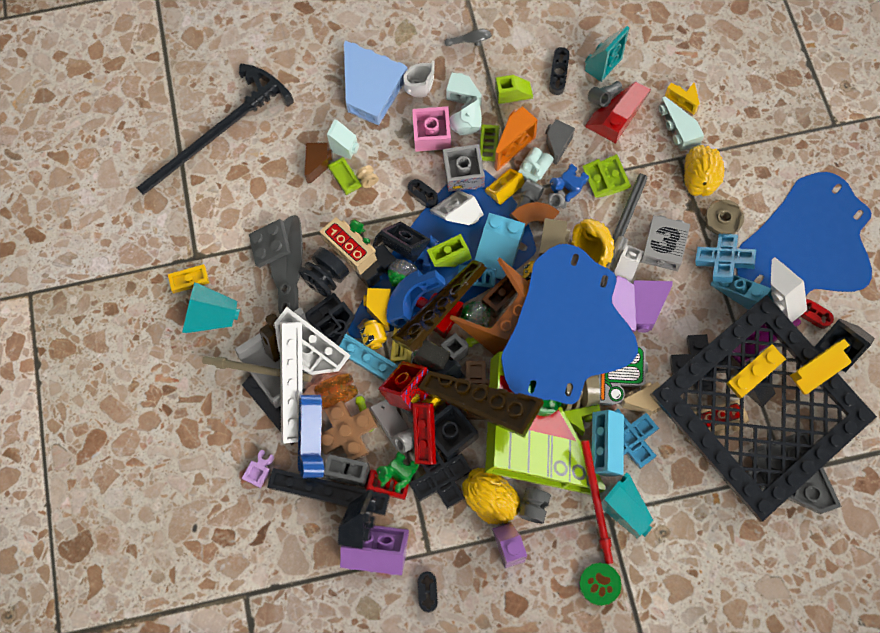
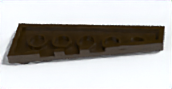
(426, 319)
(496, 406)

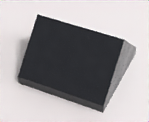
(404, 240)

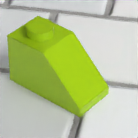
(450, 253)

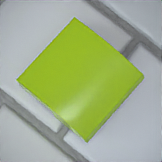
(606, 176)

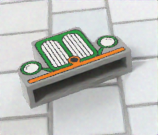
(629, 376)

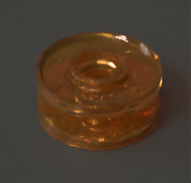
(336, 389)

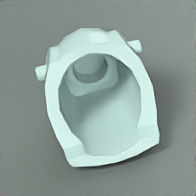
(468, 119)

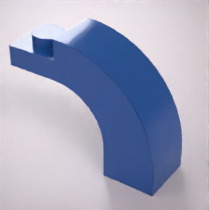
(407, 293)

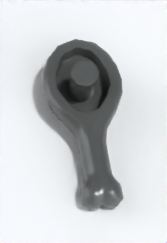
(474, 36)

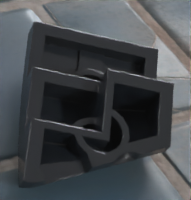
(331, 318)

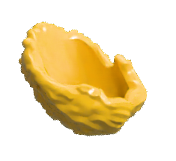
(702, 166)
(594, 240)
(491, 497)

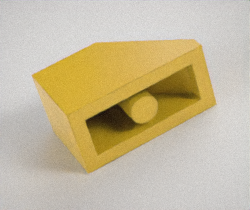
(377, 303)

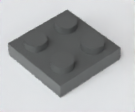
(269, 243)

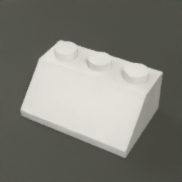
(787, 290)

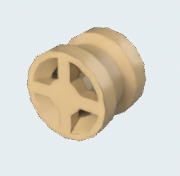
(367, 176)

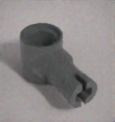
(603, 95)
(530, 192)

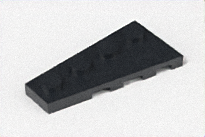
(264, 403)

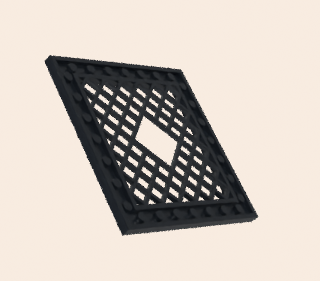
(761, 502)

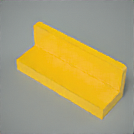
(821, 367)

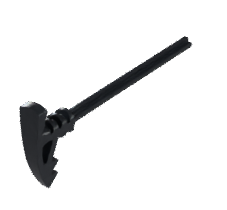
(251, 75)

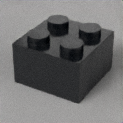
(453, 432)

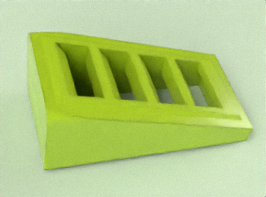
(489, 129)

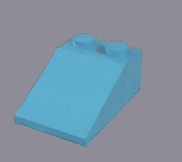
(499, 239)

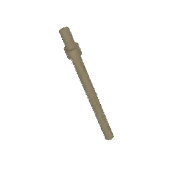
(222, 363)

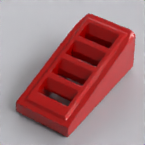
(369, 486)

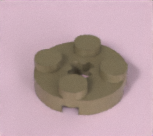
(717, 210)

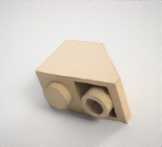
(641, 400)

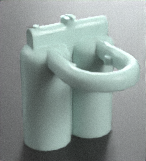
(535, 164)

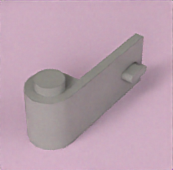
(394, 426)

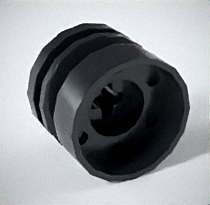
(323, 272)

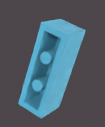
(608, 443)

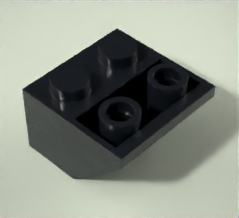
(358, 521)

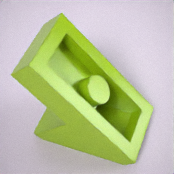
(577, 416)

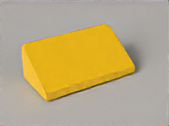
(505, 186)

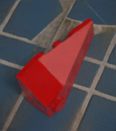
(613, 119)

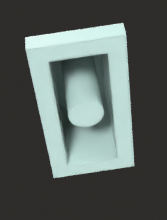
(462, 89)
(342, 140)

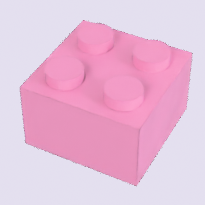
(431, 128)

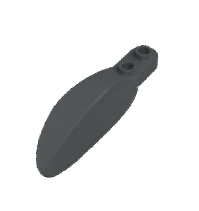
(286, 268)

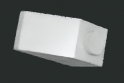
(628, 262)

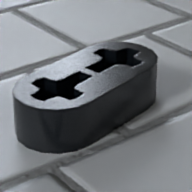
(425, 190)
(422, 592)

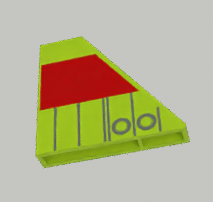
(546, 455)

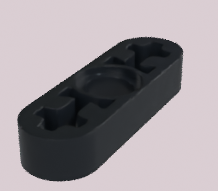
(563, 65)

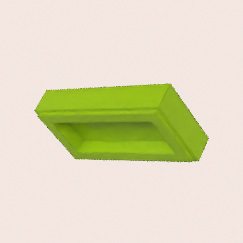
(344, 176)

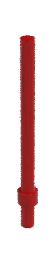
(604, 541)

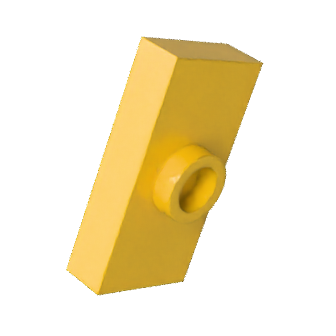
(186, 278)

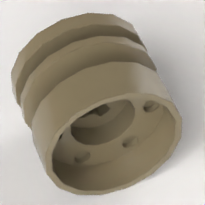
(589, 397)

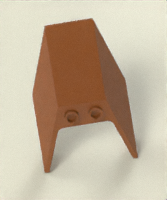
(497, 337)

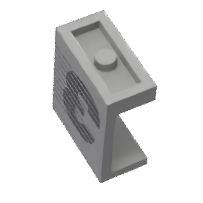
(666, 243)

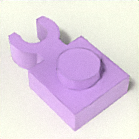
(257, 472)

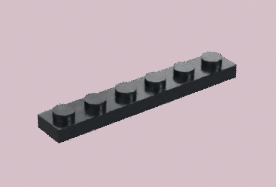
(322, 490)

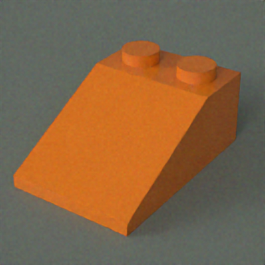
(517, 134)

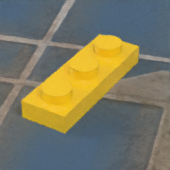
(756, 371)

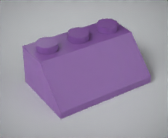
(382, 553)

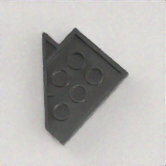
(815, 494)

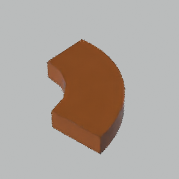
(534, 213)

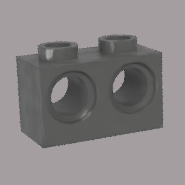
(346, 470)

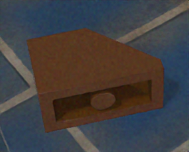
(316, 160)
(499, 297)

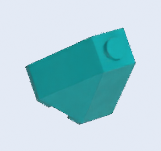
(209, 310)
(628, 508)

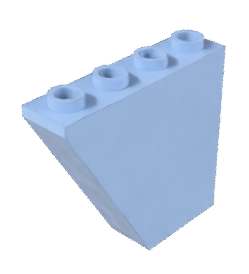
(370, 82)

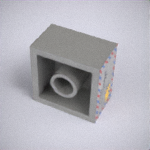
(463, 168)

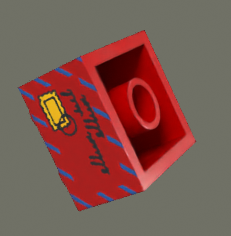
(403, 385)

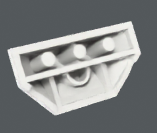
(318, 352)

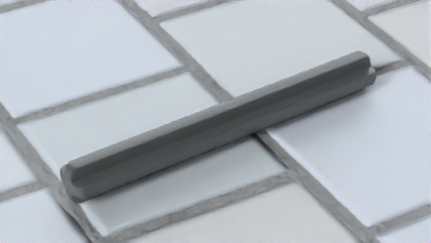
(630, 206)

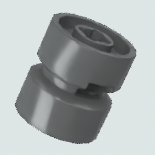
(535, 505)

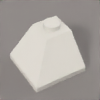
(459, 208)

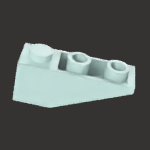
(683, 127)

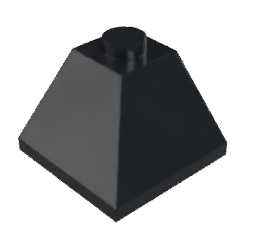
(856, 337)

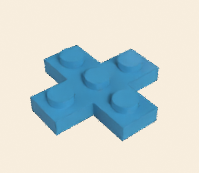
(725, 257)
(634, 439)

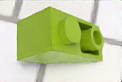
(512, 89)

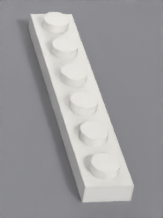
(290, 379)

